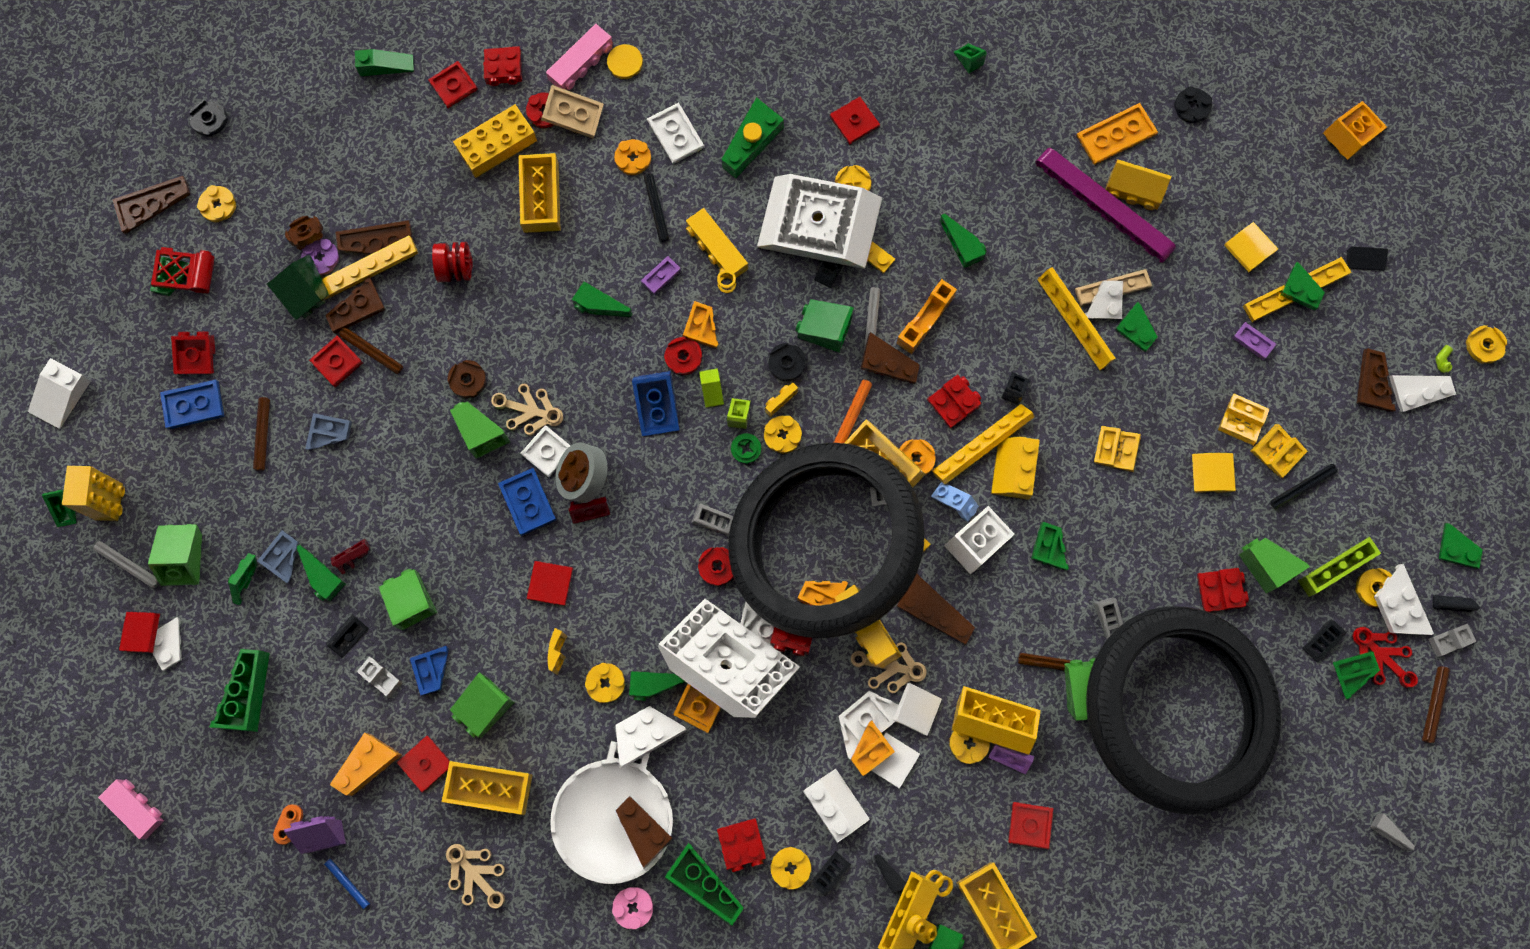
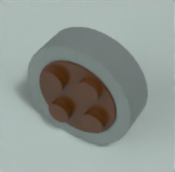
(581, 472)

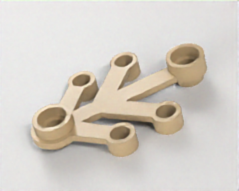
(530, 410)
(892, 669)
(473, 872)

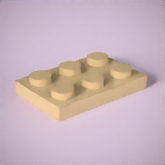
(572, 111)

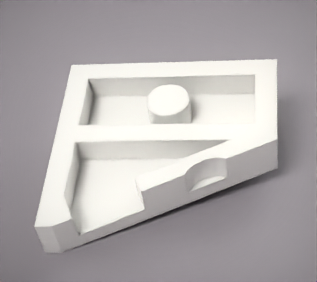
(1107, 302)
(167, 645)

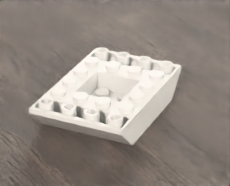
(840, 236)
(713, 638)

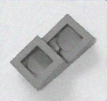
(1455, 639)
(379, 677)

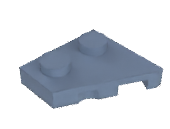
(327, 431)
(280, 556)

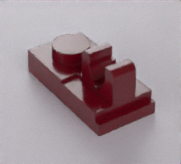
(591, 510)
(357, 550)

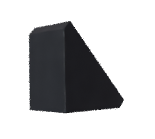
(1015, 388)

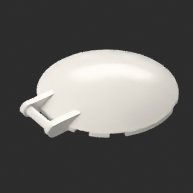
(588, 827)

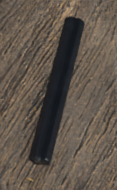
(656, 207)
(1303, 486)

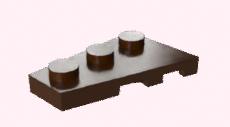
(360, 305)
(887, 361)
(1373, 382)
(643, 831)

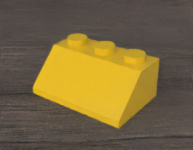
(1138, 185)
(1015, 467)

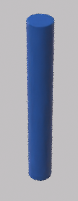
(347, 884)

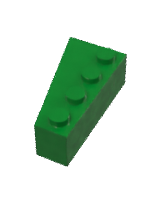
(740, 151)
(244, 693)
(701, 884)

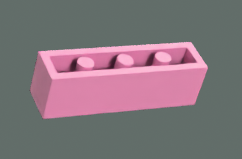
(580, 58)

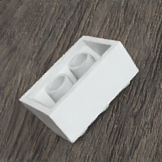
(836, 805)

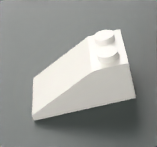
(57, 393)
(979, 540)

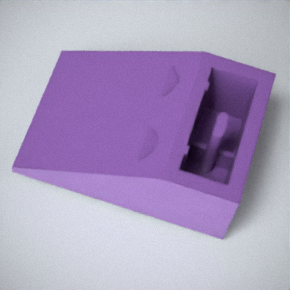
(317, 834)

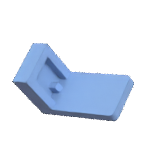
(956, 499)

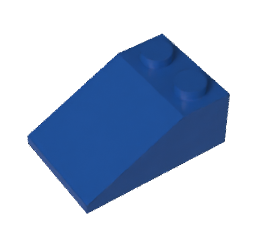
(656, 403)

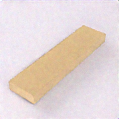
(1131, 283)

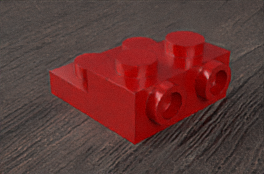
(502, 65)
(193, 353)
(955, 401)
(1222, 590)
(783, 640)
(741, 845)

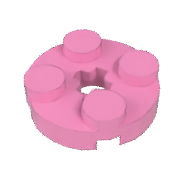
(620, 908)

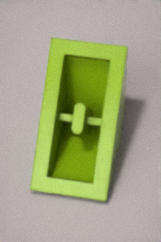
(711, 388)
(738, 413)

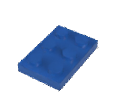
(192, 404)
(527, 501)

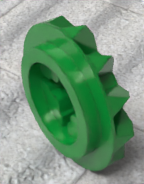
(744, 439)

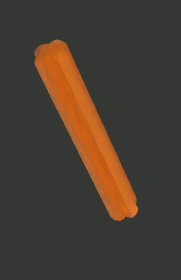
(853, 412)

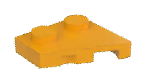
(701, 326)
(820, 593)
(871, 749)

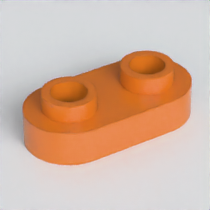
(285, 821)

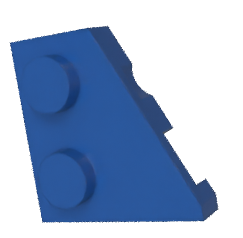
(430, 670)

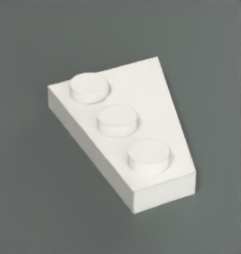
(1420, 390)

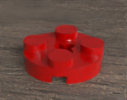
(536, 103)
(680, 366)
(706, 566)

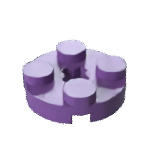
(326, 248)

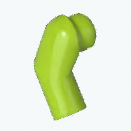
(1441, 359)

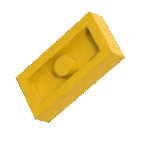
(785, 395)

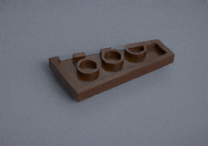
(372, 238)

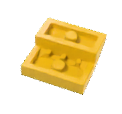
(1251, 247)
(1247, 412)
(1108, 447)
(1285, 457)
(1213, 472)
(555, 658)

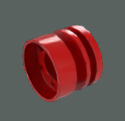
(448, 262)

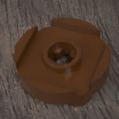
(312, 231)
(461, 370)

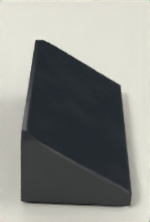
(1367, 258)
(1454, 603)
(347, 636)

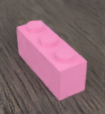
(131, 808)

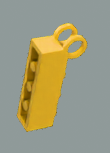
(718, 247)
(915, 900)

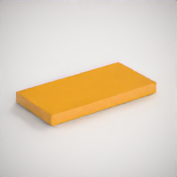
(1117, 133)

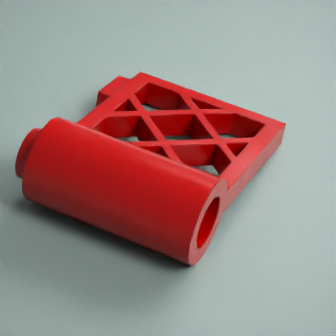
(198, 270)

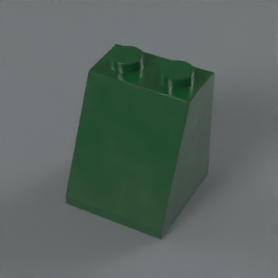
(300, 288)

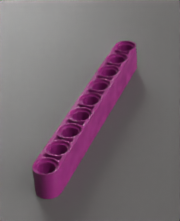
(1106, 204)

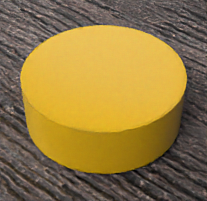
(752, 132)

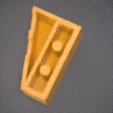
(364, 764)

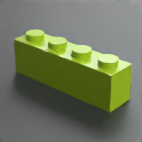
(1339, 566)

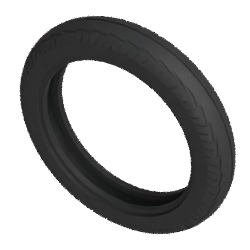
(876, 597)
(1256, 689)

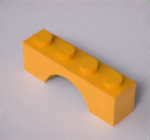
(927, 317)

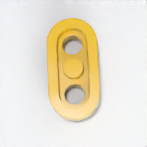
(921, 929)

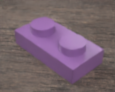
(661, 275)
(1254, 341)
(1011, 758)

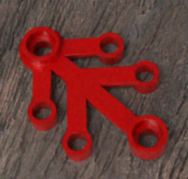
(1381, 655)

